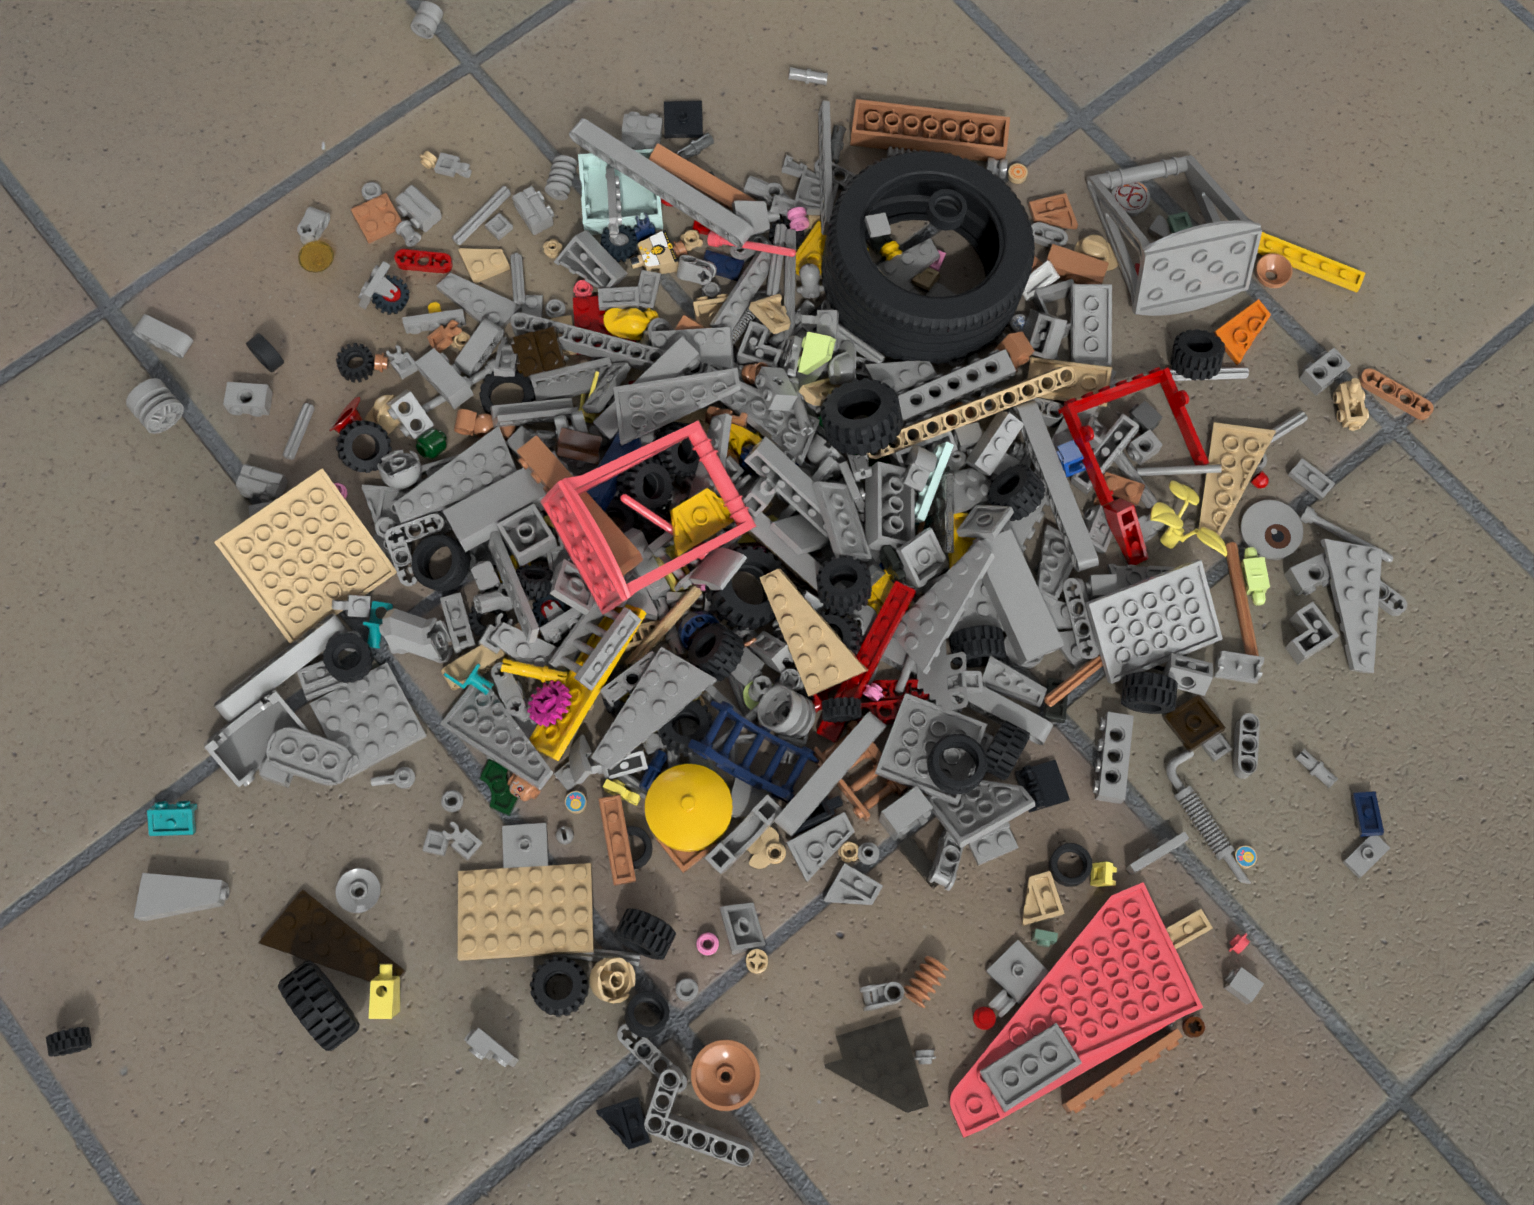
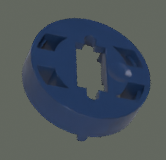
(693, 624)

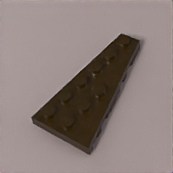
(321, 937)

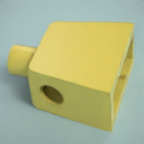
(384, 1003)

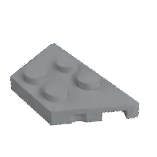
(970, 489)
(381, 503)

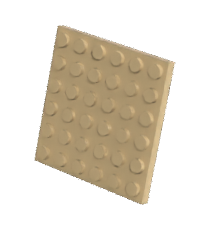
(305, 555)

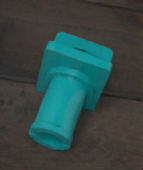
(374, 635)
(474, 679)

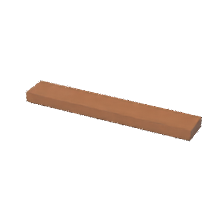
(697, 177)

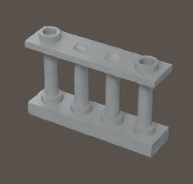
(658, 549)
(604, 652)

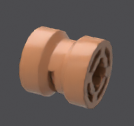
(750, 372)

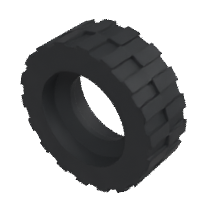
(348, 674)

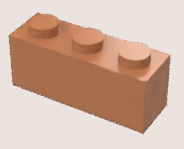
(1077, 266)

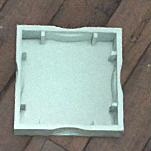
(634, 197)

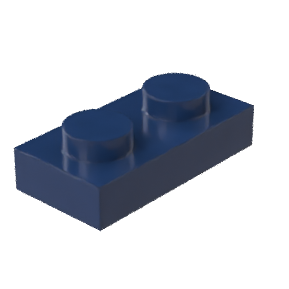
(726, 266)
(1367, 814)

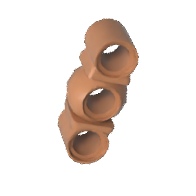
(469, 422)

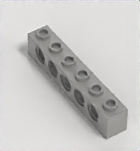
(998, 359)

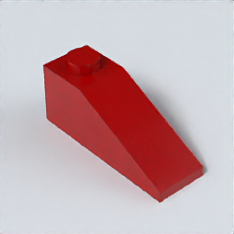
(1126, 529)

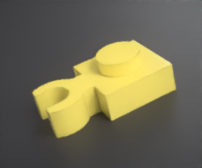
(617, 787)

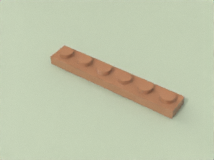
(1115, 1078)

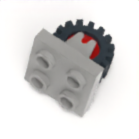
(386, 293)
(554, 618)

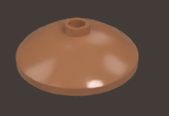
(720, 1058)

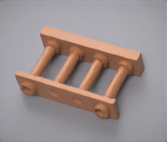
(874, 754)

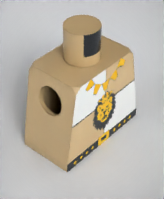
(656, 254)

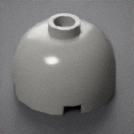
(820, 450)
(400, 469)

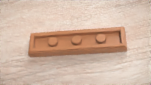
(617, 840)

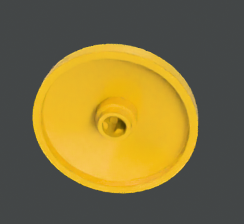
(688, 807)

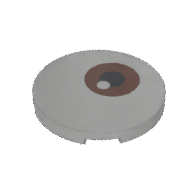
(1271, 529)

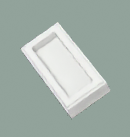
(1040, 278)

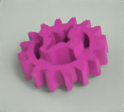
(549, 703)

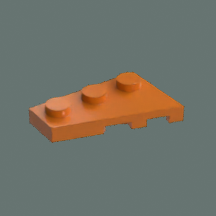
(1242, 330)

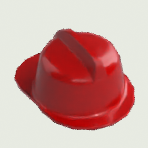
(347, 416)

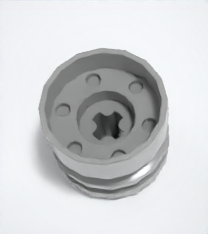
(154, 405)
(786, 712)

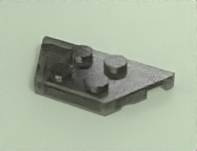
(941, 513)

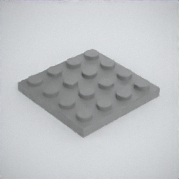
(369, 718)
(912, 739)

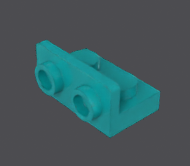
(171, 819)

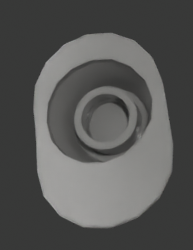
(843, 365)

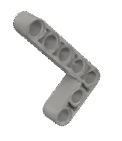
(691, 1127)

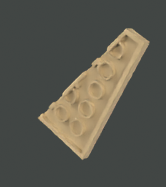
(1239, 453)
(811, 641)

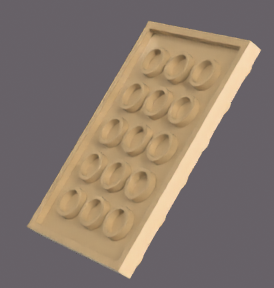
(525, 911)

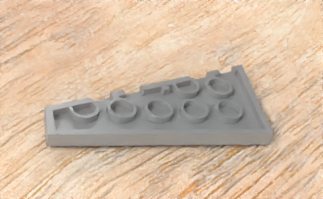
(659, 402)
(657, 698)

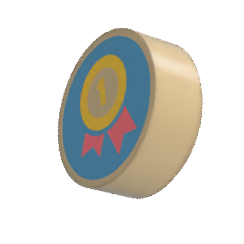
(575, 802)
(1245, 856)

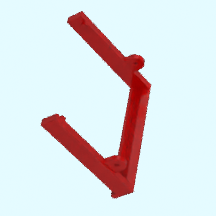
(1084, 434)

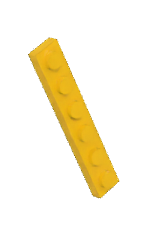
(1312, 262)

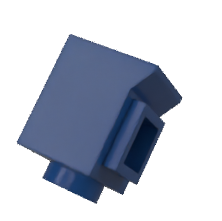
(1070, 458)

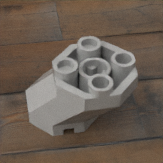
(416, 635)

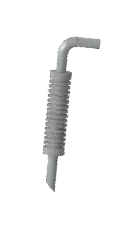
(1201, 817)

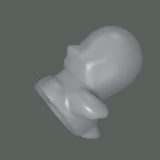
(809, 278)

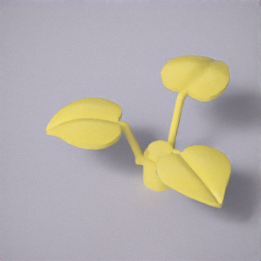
(1165, 514)

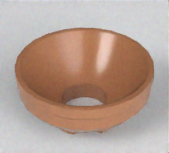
(1278, 265)

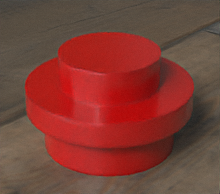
(984, 1018)

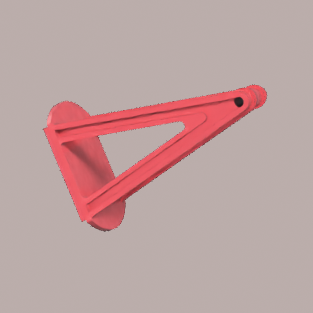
(586, 542)

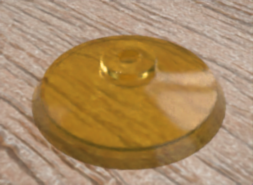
(316, 256)

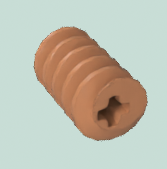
(925, 981)

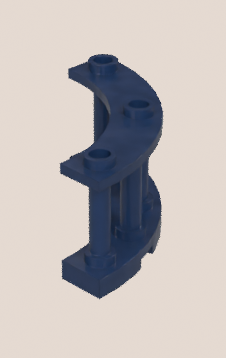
(741, 771)

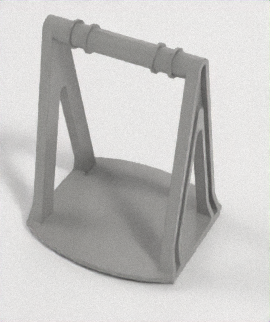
(1188, 266)

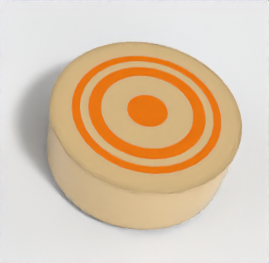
(1017, 173)

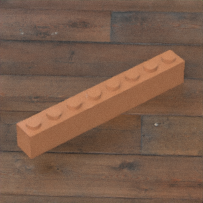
(549, 471)

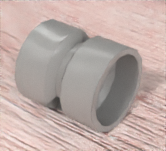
(426, 20)

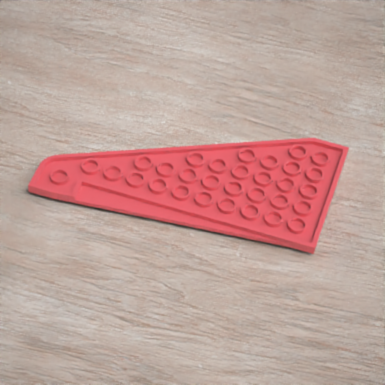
(1104, 995)

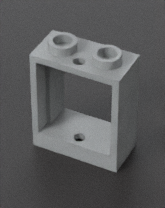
(1053, 293)

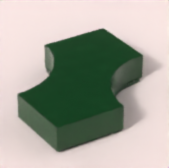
(496, 778)

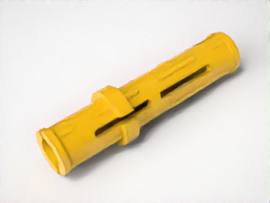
(532, 671)

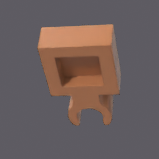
(442, 336)

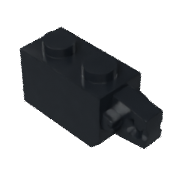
(821, 814)

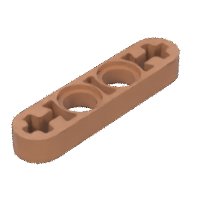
(1397, 391)

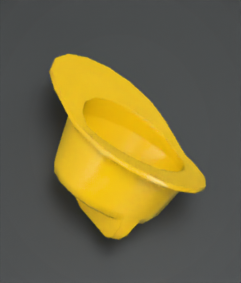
(626, 323)

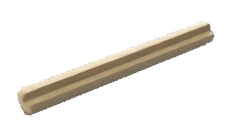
(664, 625)

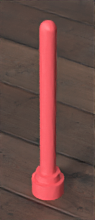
(715, 241)
(652, 516)

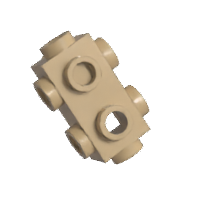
(1351, 403)

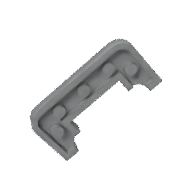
(242, 742)

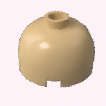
(612, 979)

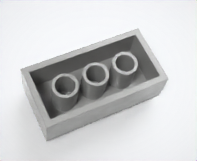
(888, 508)

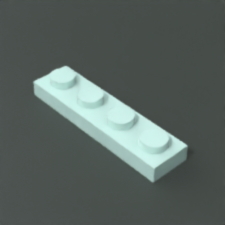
(925, 498)

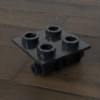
(1043, 784)

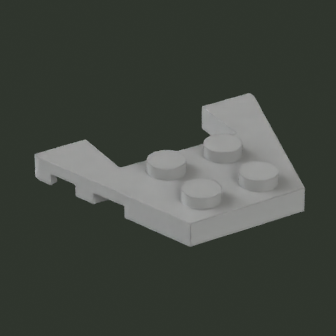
(808, 191)

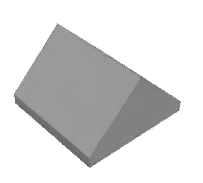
(742, 927)

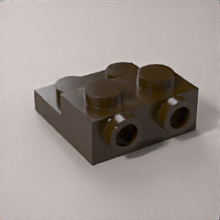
(538, 351)

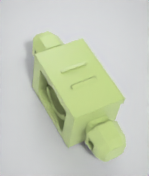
(1255, 576)

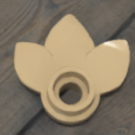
(762, 849)

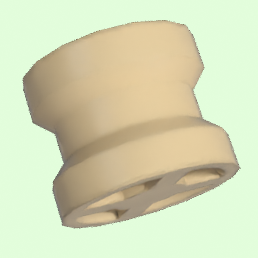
(756, 956)

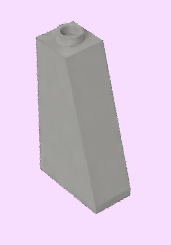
(176, 895)

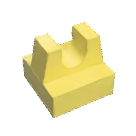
(1102, 874)

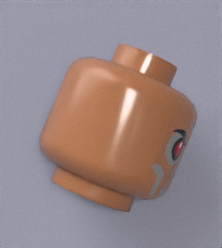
(522, 789)

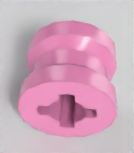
(798, 218)

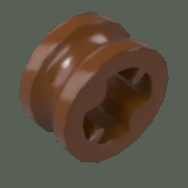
(1195, 1034)

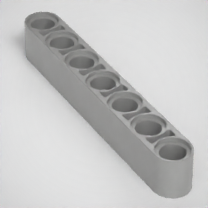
(279, 668)
(829, 773)

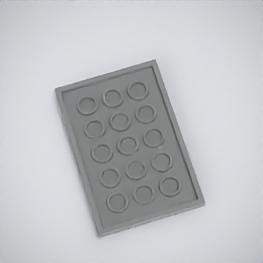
(1153, 619)

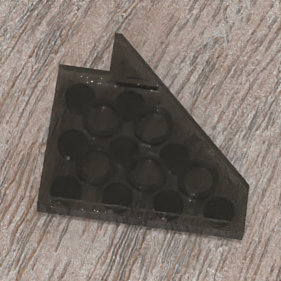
(881, 1064)

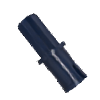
(653, 770)

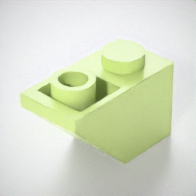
(816, 352)

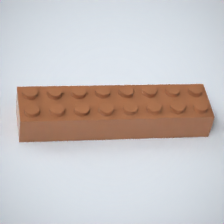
(929, 129)

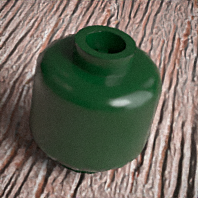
(431, 443)

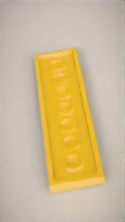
(555, 738)

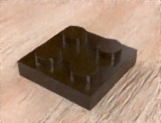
(1194, 723)

